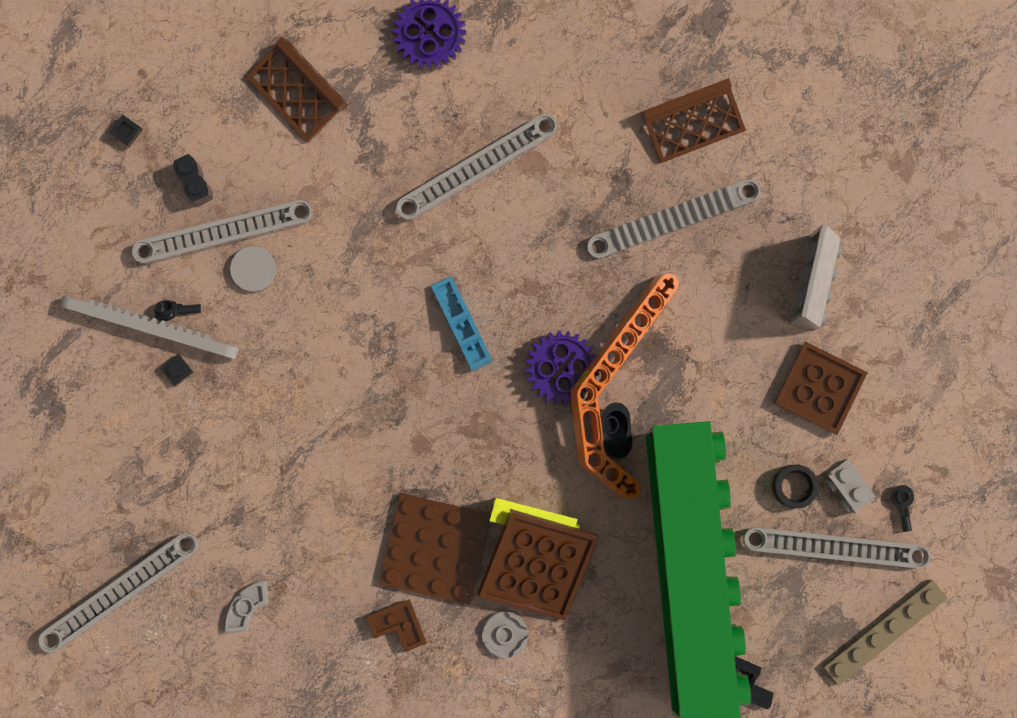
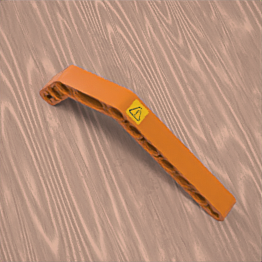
(607, 371)

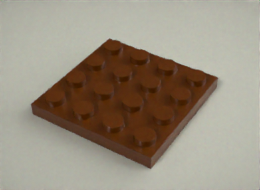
(435, 549)
(537, 564)

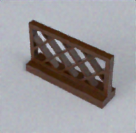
(313, 79)
(687, 101)

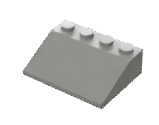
(816, 278)

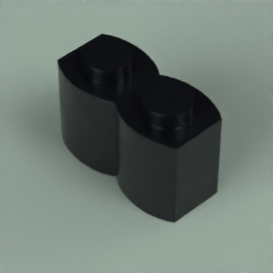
(193, 183)

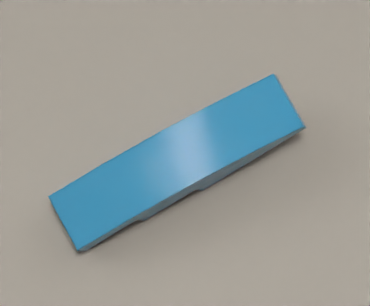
(461, 323)

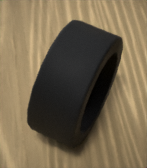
(806, 472)

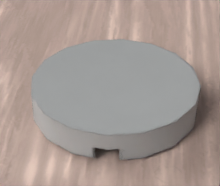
(253, 269)
(505, 634)

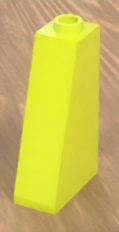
(502, 507)

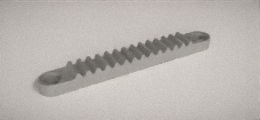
(477, 167)
(673, 219)
(222, 232)
(150, 326)
(837, 547)
(118, 592)

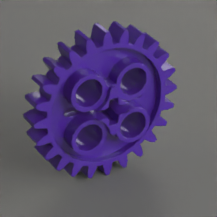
(414, 45)
(546, 355)

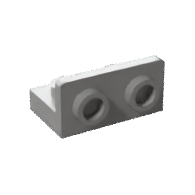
(849, 487)

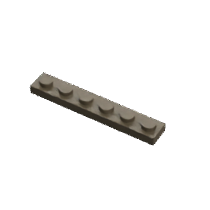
(885, 632)

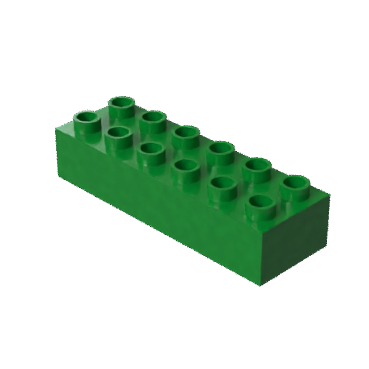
(693, 571)

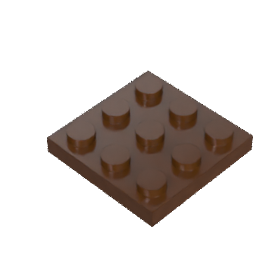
(820, 388)

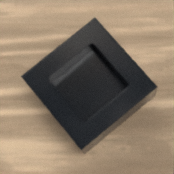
(126, 130)
(177, 370)

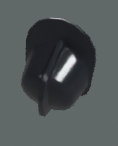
(616, 430)

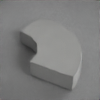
(244, 606)

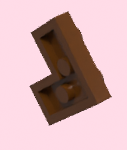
(403, 620)

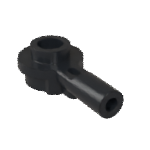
(167, 309)
(902, 498)

